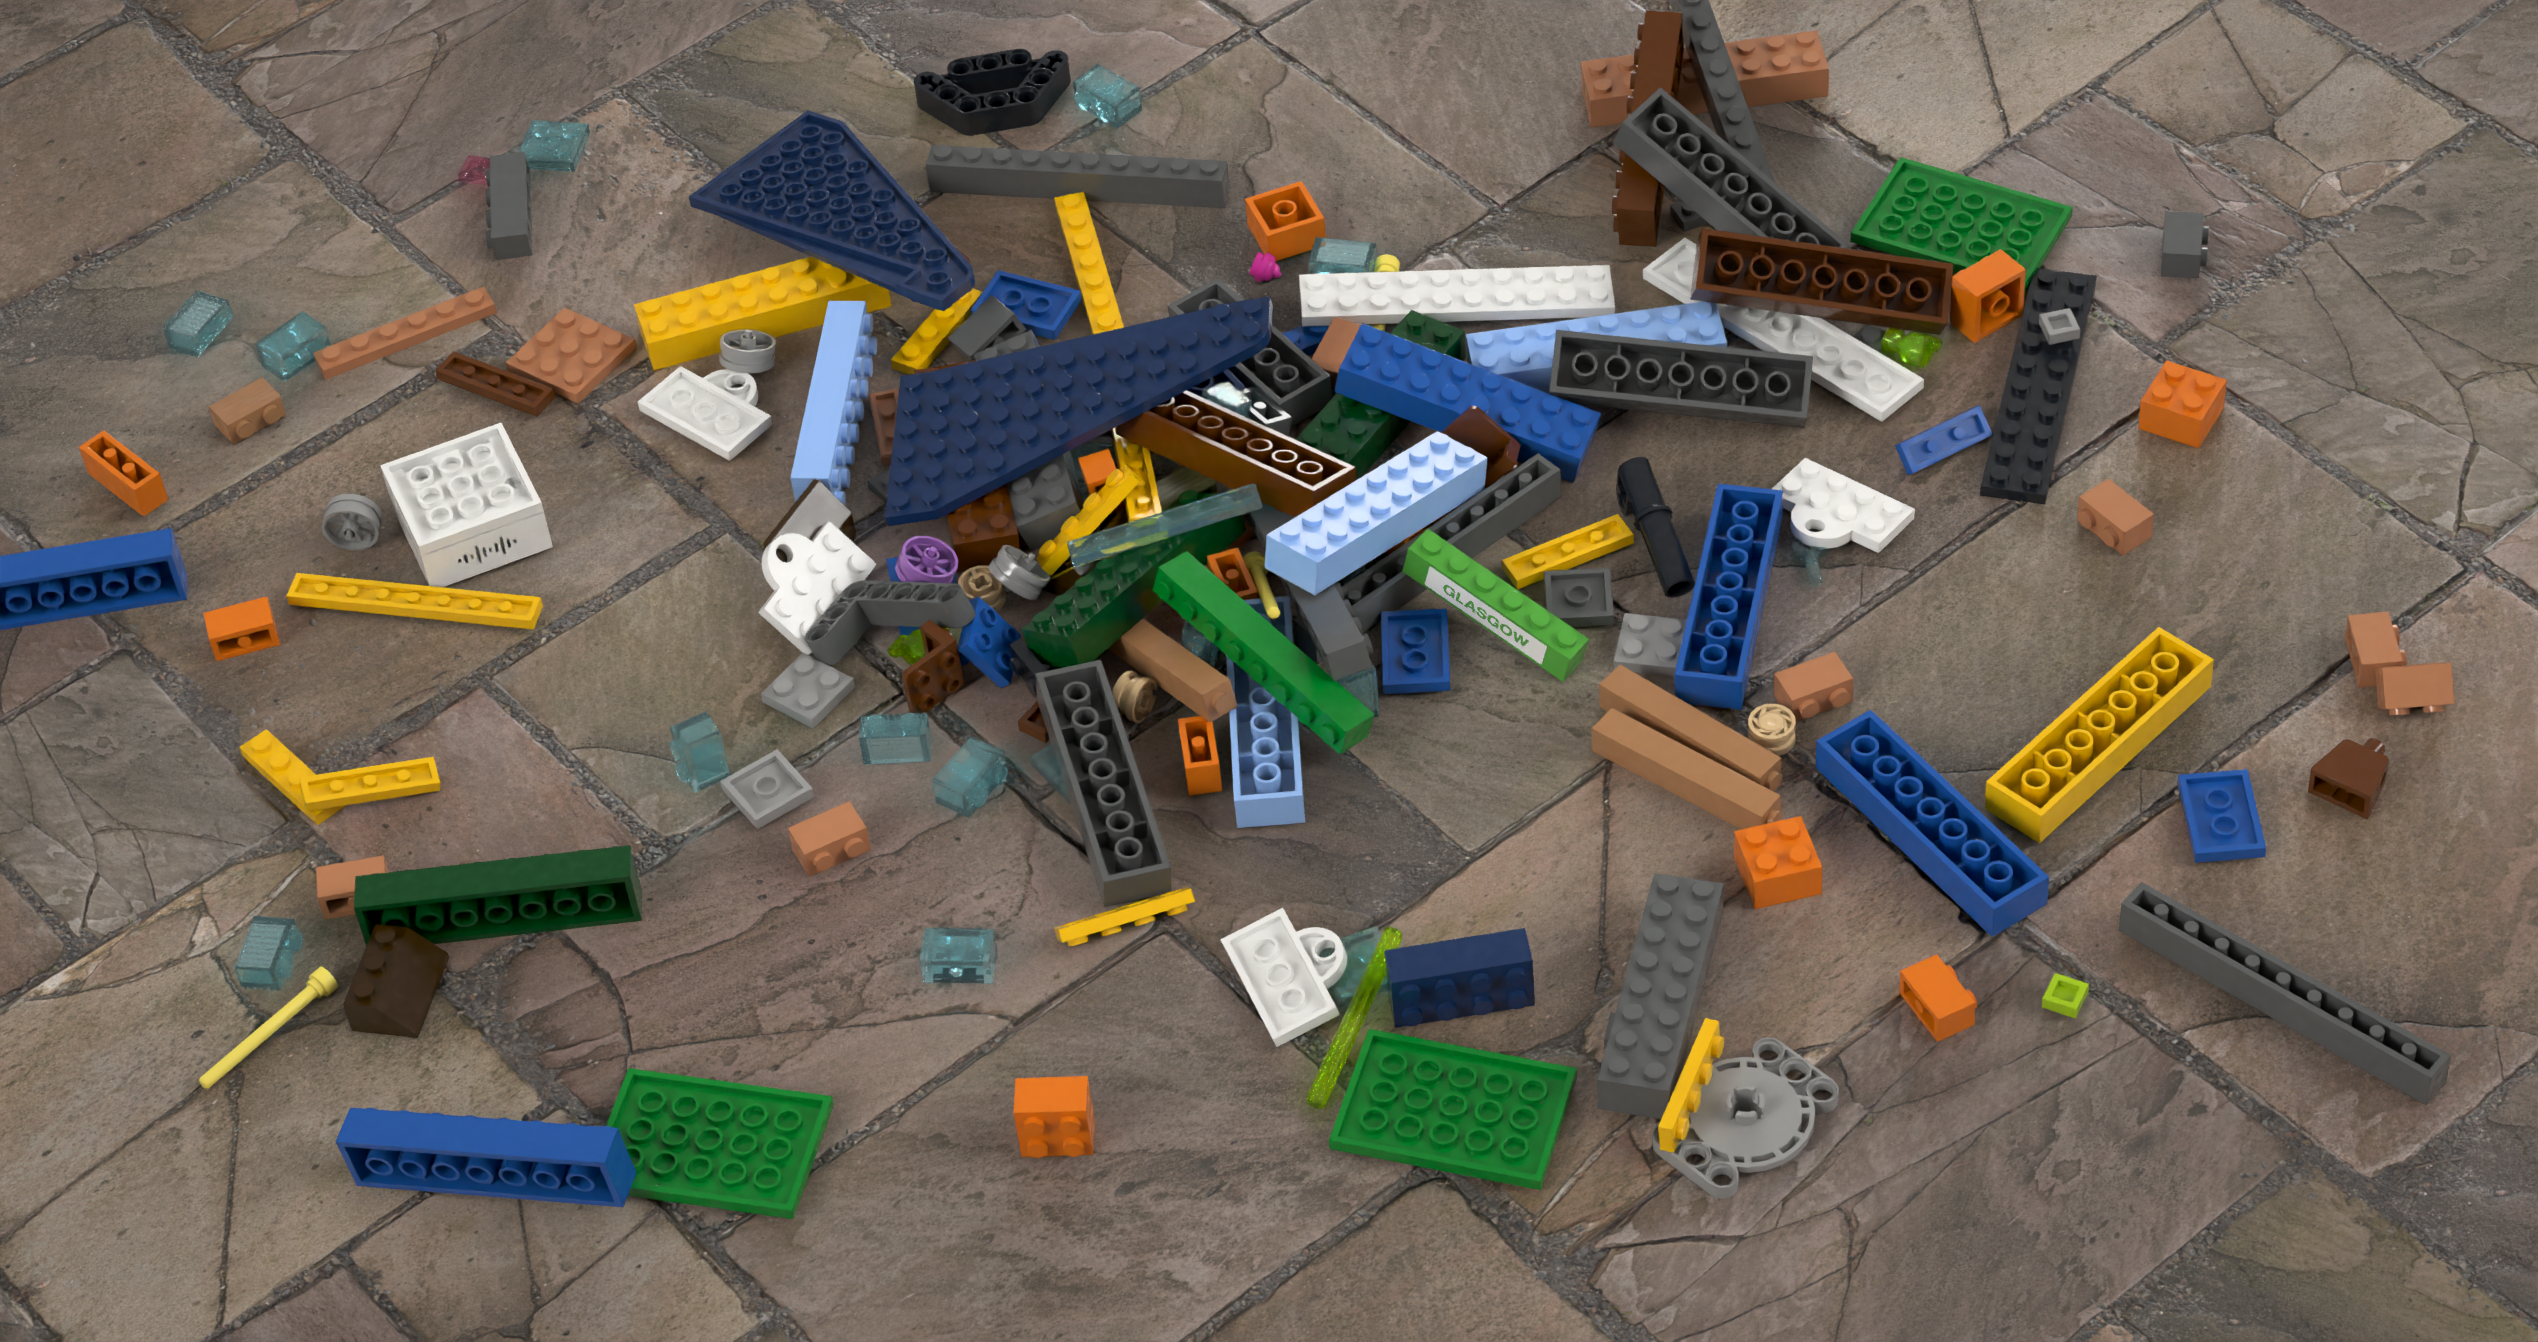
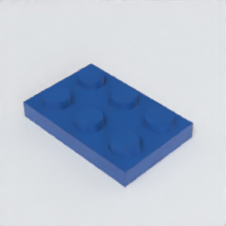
(1036, 303)
(1415, 651)
(2221, 816)

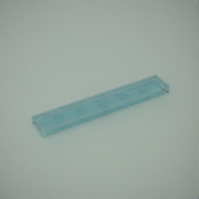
(1164, 525)

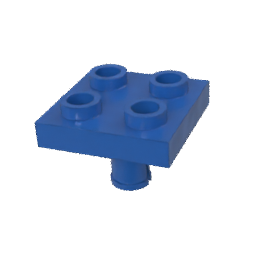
(987, 643)

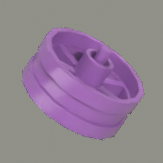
(928, 560)

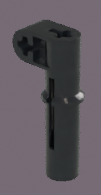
(1641, 496)

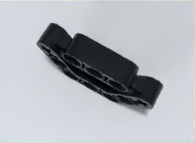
(994, 90)

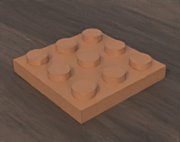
(571, 355)

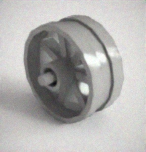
(747, 351)
(353, 515)
(1019, 572)

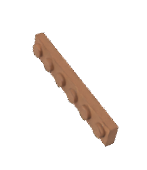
(404, 332)

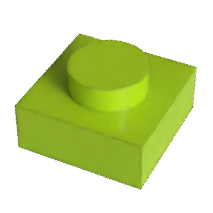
(2065, 995)

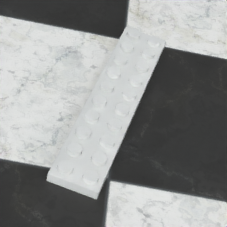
(1457, 294)
(1839, 359)

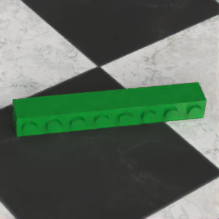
(1263, 652)

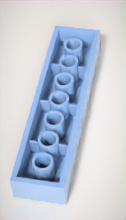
(1528, 351)
(835, 399)
(1375, 513)
(1265, 744)

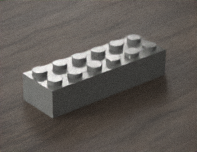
(1278, 370)

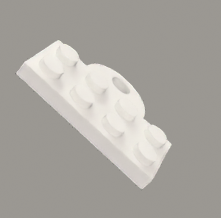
(709, 409)
(1839, 509)
(810, 579)
(1287, 974)

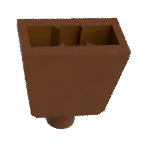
(2351, 776)

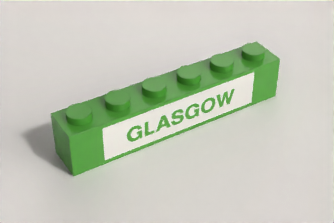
(1495, 605)

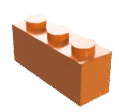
(123, 473)

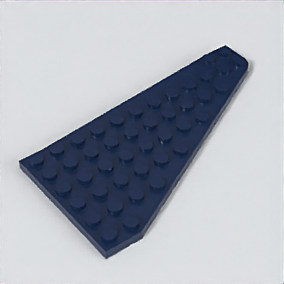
(837, 203)
(1010, 413)

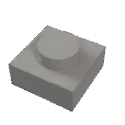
(2059, 326)

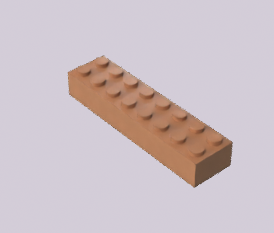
(1766, 68)

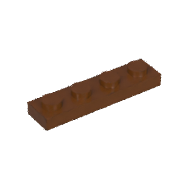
(495, 383)

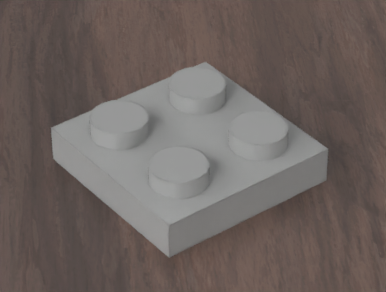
(1649, 644)
(808, 690)
(767, 789)

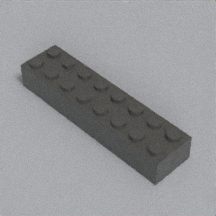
(1714, 175)
(1681, 378)
(1051, 491)
(1103, 783)
(1660, 996)

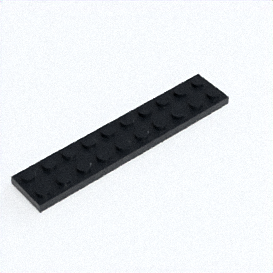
(2037, 391)

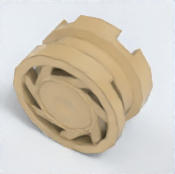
(982, 583)
(1134, 696)
(1773, 728)

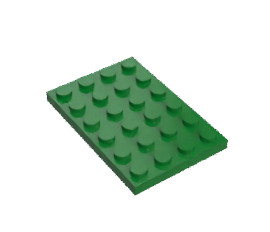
(1958, 219)
(1454, 1109)
(719, 1141)

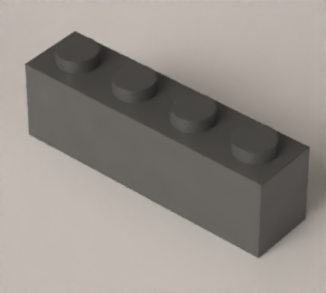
(509, 206)

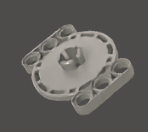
(1744, 1142)

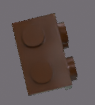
(1486, 437)
(934, 674)

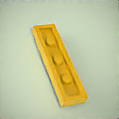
(933, 335)
(1095, 510)
(1568, 551)
(282, 770)
(369, 784)
(1139, 912)
(1687, 1091)

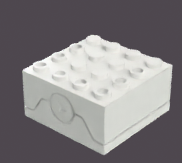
(467, 506)

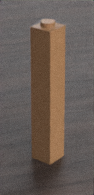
(1176, 670)
(1689, 726)
(1684, 771)

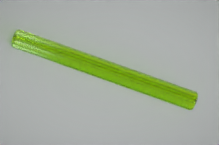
(1352, 1020)

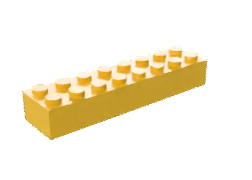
(768, 300)
(2098, 734)

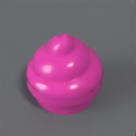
(1265, 267)

